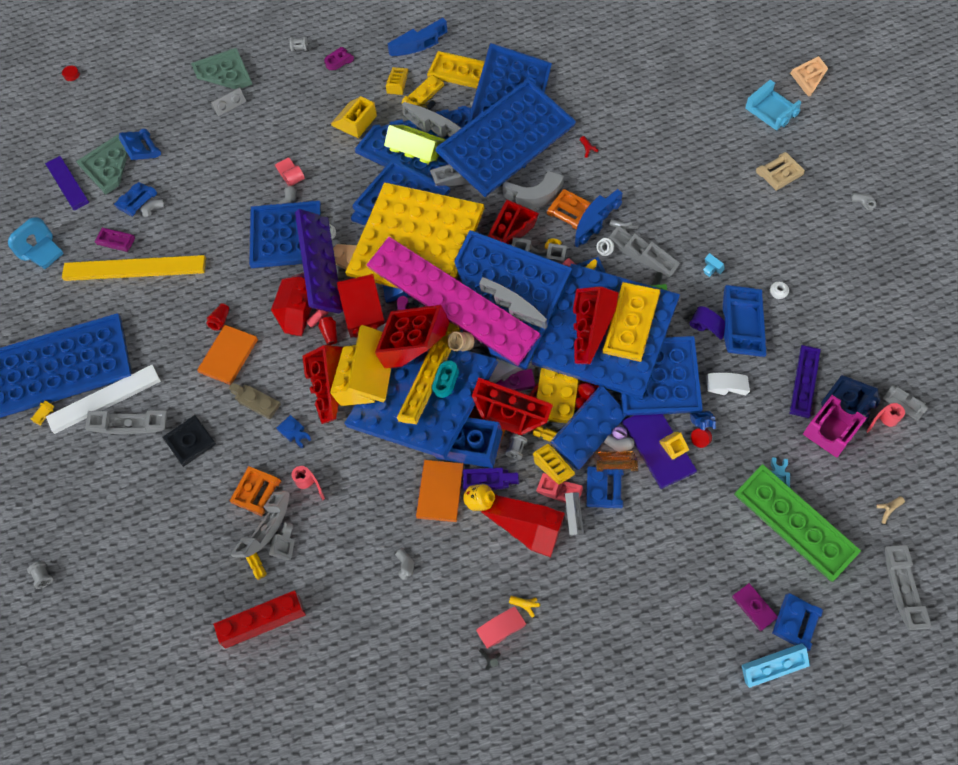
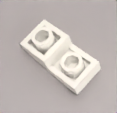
(727, 382)

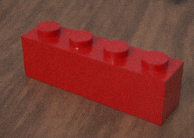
(259, 619)

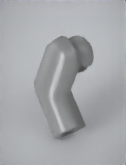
(407, 565)

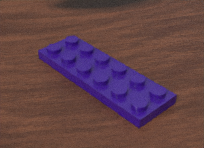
(318, 261)

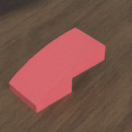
(551, 489)
(501, 627)

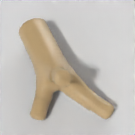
(890, 507)

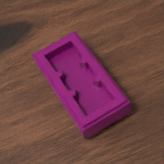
(115, 239)
(519, 381)
(754, 607)

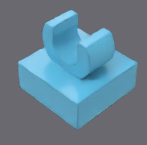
(713, 265)

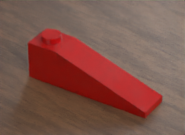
(593, 312)
(321, 368)
(528, 522)

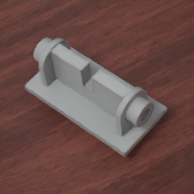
(228, 101)
(911, 405)

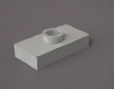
(573, 513)

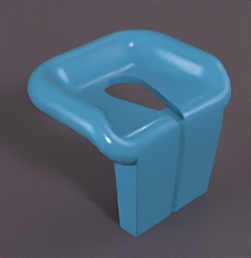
(45, 250)

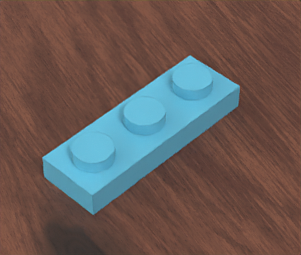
(775, 665)

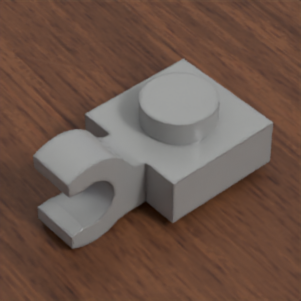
(281, 543)

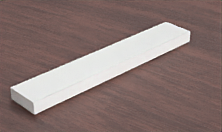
(103, 399)

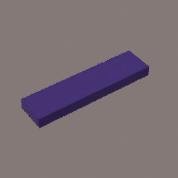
(67, 183)
(805, 381)

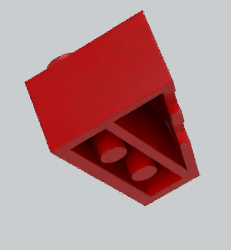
(513, 222)

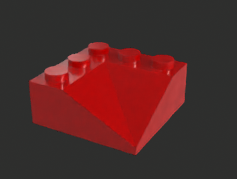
(410, 334)

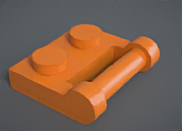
(571, 204)
(249, 488)

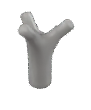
(614, 223)

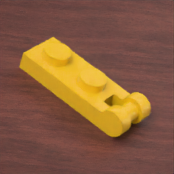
(424, 91)

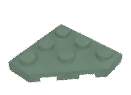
(223, 69)
(105, 164)

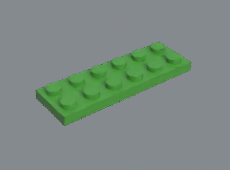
(797, 523)

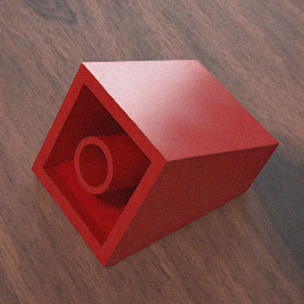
(360, 303)

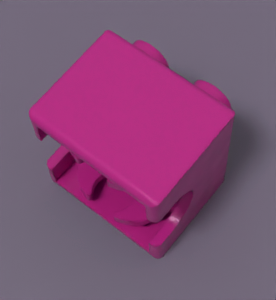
(833, 427)

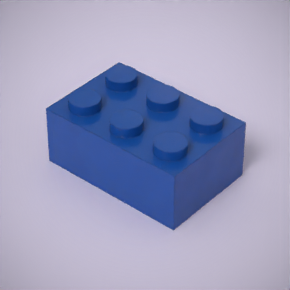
(476, 443)

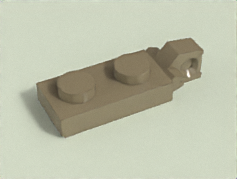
(255, 400)

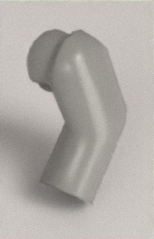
(290, 195)
(865, 199)
(149, 205)
(619, 445)

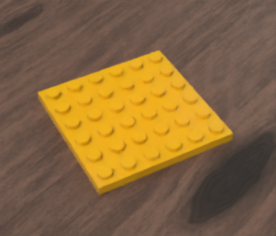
(420, 221)

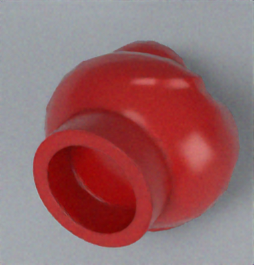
(584, 391)

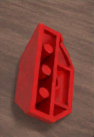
(292, 305)
(510, 408)

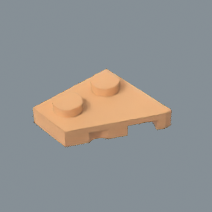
(809, 74)

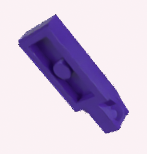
(493, 477)

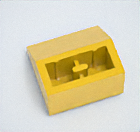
(356, 117)

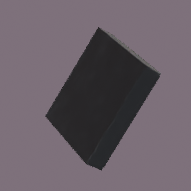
(189, 440)

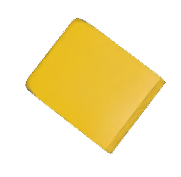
(674, 444)

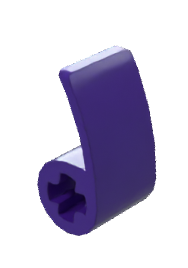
(706, 318)

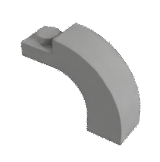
(535, 196)

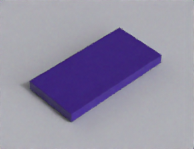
(646, 433)

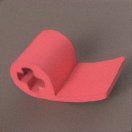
(289, 172)
(890, 415)
(307, 481)

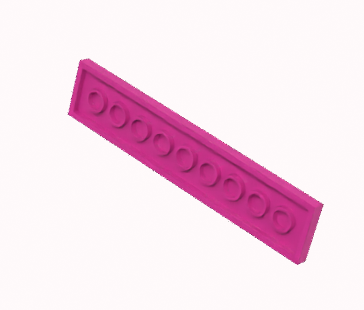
(461, 304)

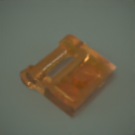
(615, 460)

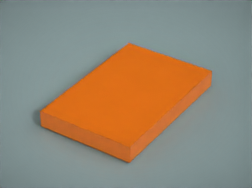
(227, 354)
(440, 491)

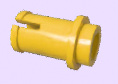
(43, 411)

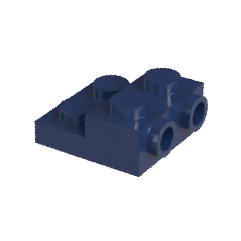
(854, 396)

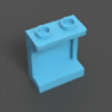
(771, 106)

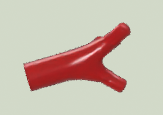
(588, 146)

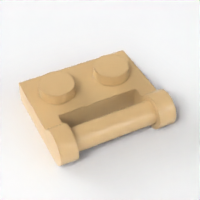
(783, 175)

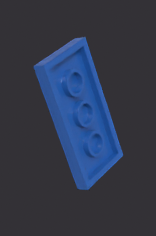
(588, 428)

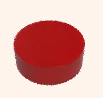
(70, 73)
(701, 438)

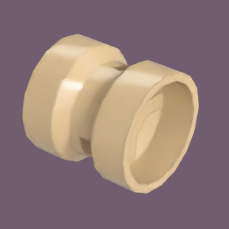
(460, 341)

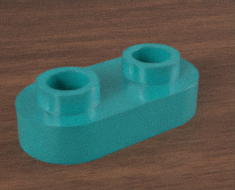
(445, 380)

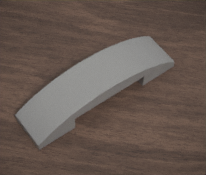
(126, 423)
(276, 508)
(904, 588)

